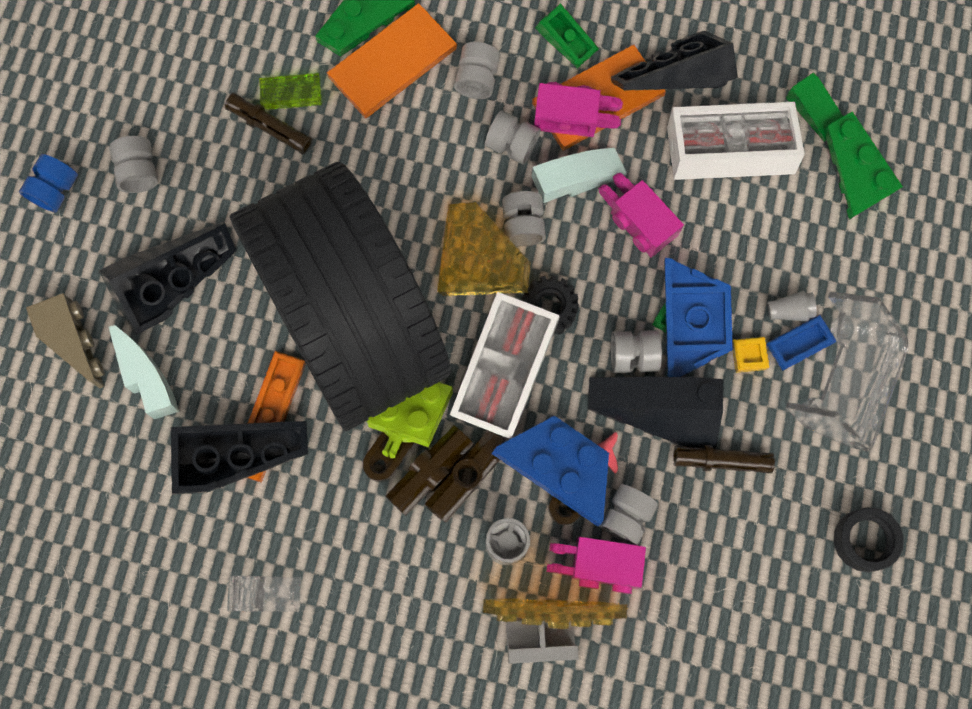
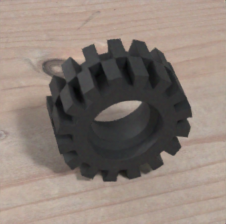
(562, 292)

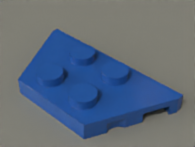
(695, 318)
(562, 465)

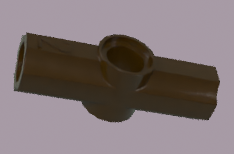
(429, 470)
(452, 491)

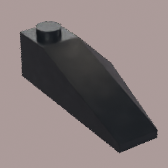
(692, 63)
(160, 277)
(672, 408)
(223, 454)

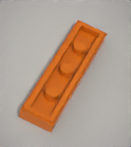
(276, 393)

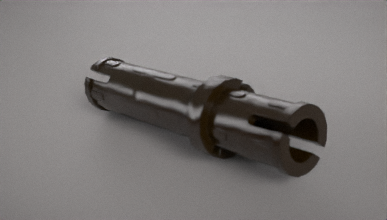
(257, 117)
(710, 458)

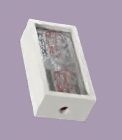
(735, 140)
(504, 365)

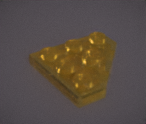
(479, 256)
(555, 612)

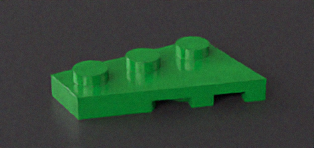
(356, 20)
(861, 167)

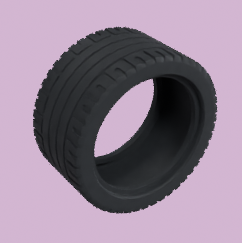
(344, 293)

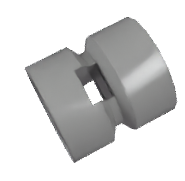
(477, 66)
(512, 137)
(133, 164)
(523, 216)
(636, 351)
(629, 514)
(507, 541)

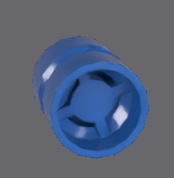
(48, 183)

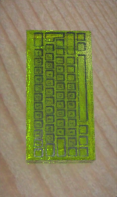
(290, 91)

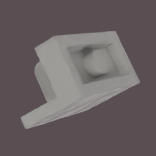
(539, 643)

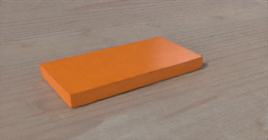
(392, 60)
(599, 78)

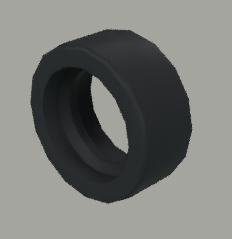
(892, 532)

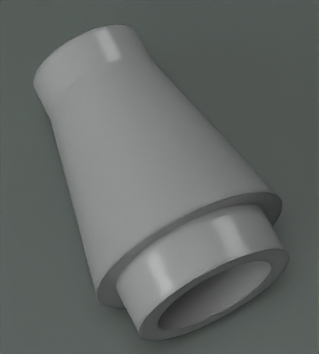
(793, 307)

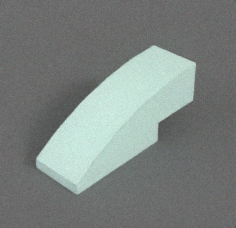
(576, 173)
(143, 375)

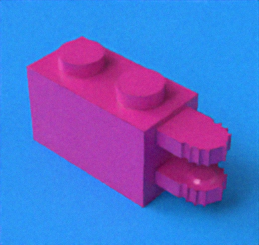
(574, 110)
(642, 215)
(602, 563)

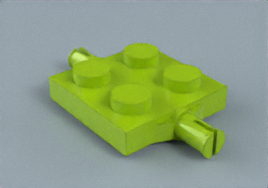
(413, 419)

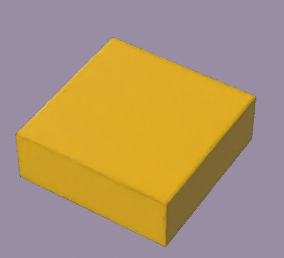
(750, 354)

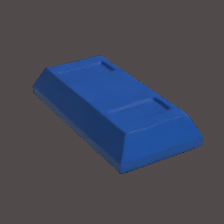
(801, 342)

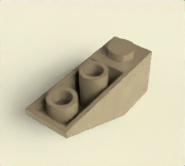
(60, 328)

